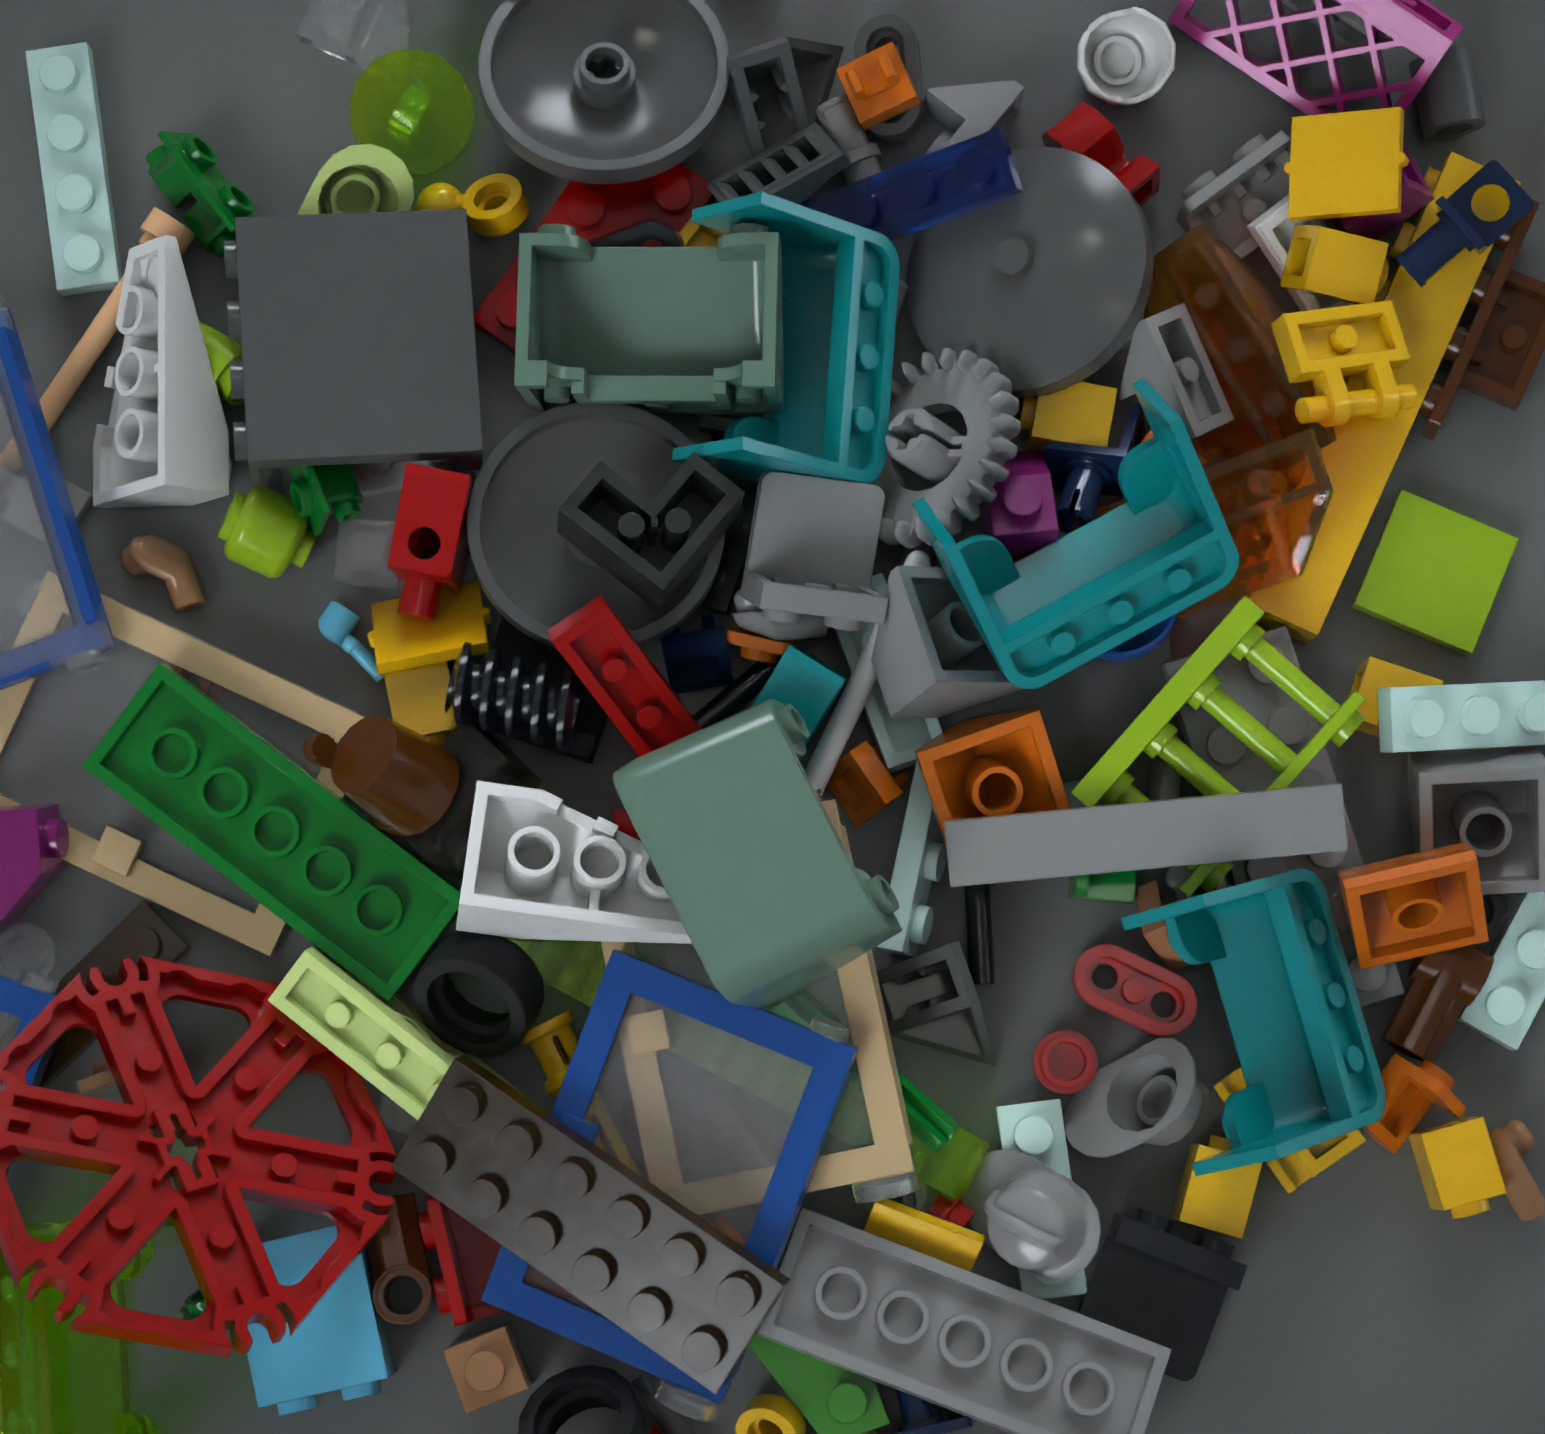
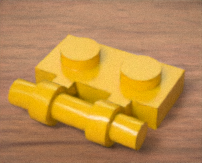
(1341, 343)

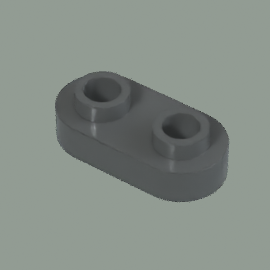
(894, 29)

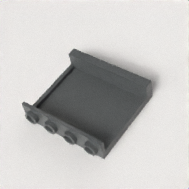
(354, 339)

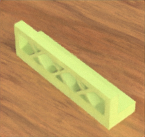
(367, 1032)

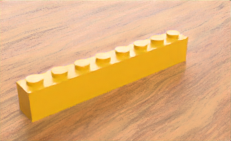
(1367, 447)

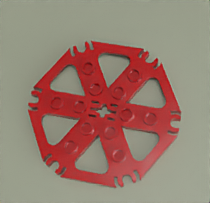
(227, 1169)

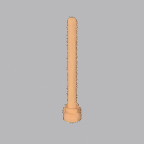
(103, 325)

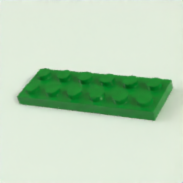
(275, 831)

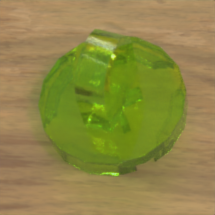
(413, 108)

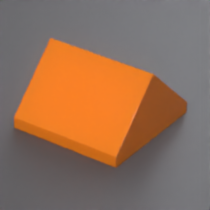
(992, 768)
(1414, 905)

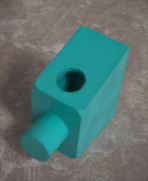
(807, 685)

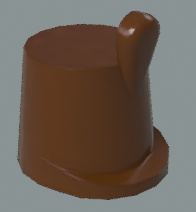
(389, 773)

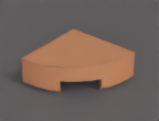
(1147, 898)

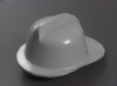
(1136, 1101)
(1033, 1215)

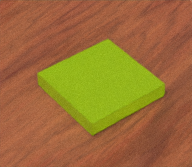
(1434, 573)

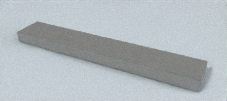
(1146, 835)

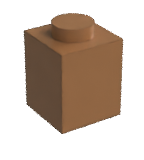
(488, 1367)

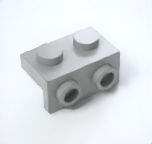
(1239, 194)

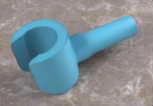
(336, 626)

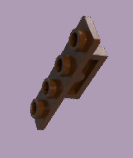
(1503, 341)

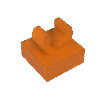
(878, 86)
(864, 783)

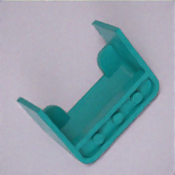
(835, 343)
(1108, 575)
(1287, 1011)

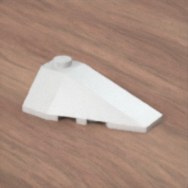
(166, 415)
(558, 874)

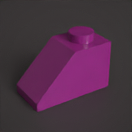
(1024, 507)
(30, 855)

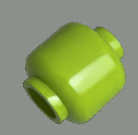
(265, 532)

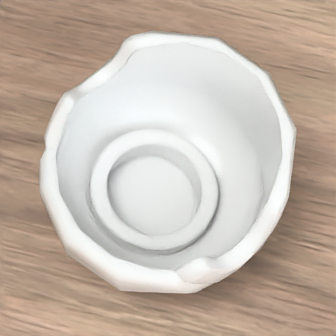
(1126, 56)

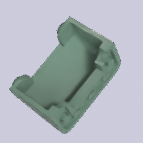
(651, 324)
(754, 857)

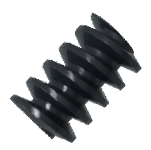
(515, 697)

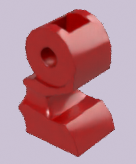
(1095, 136)

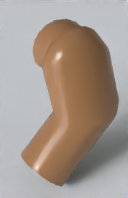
(169, 562)
(1520, 1186)

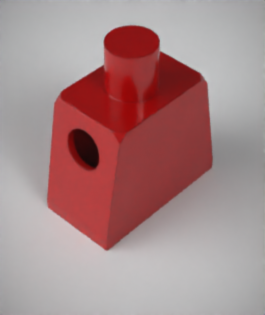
(428, 515)

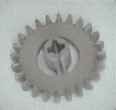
(916, 439)

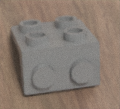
(814, 550)

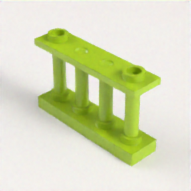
(1199, 687)

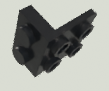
(1162, 1286)

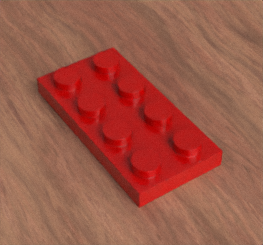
(596, 212)

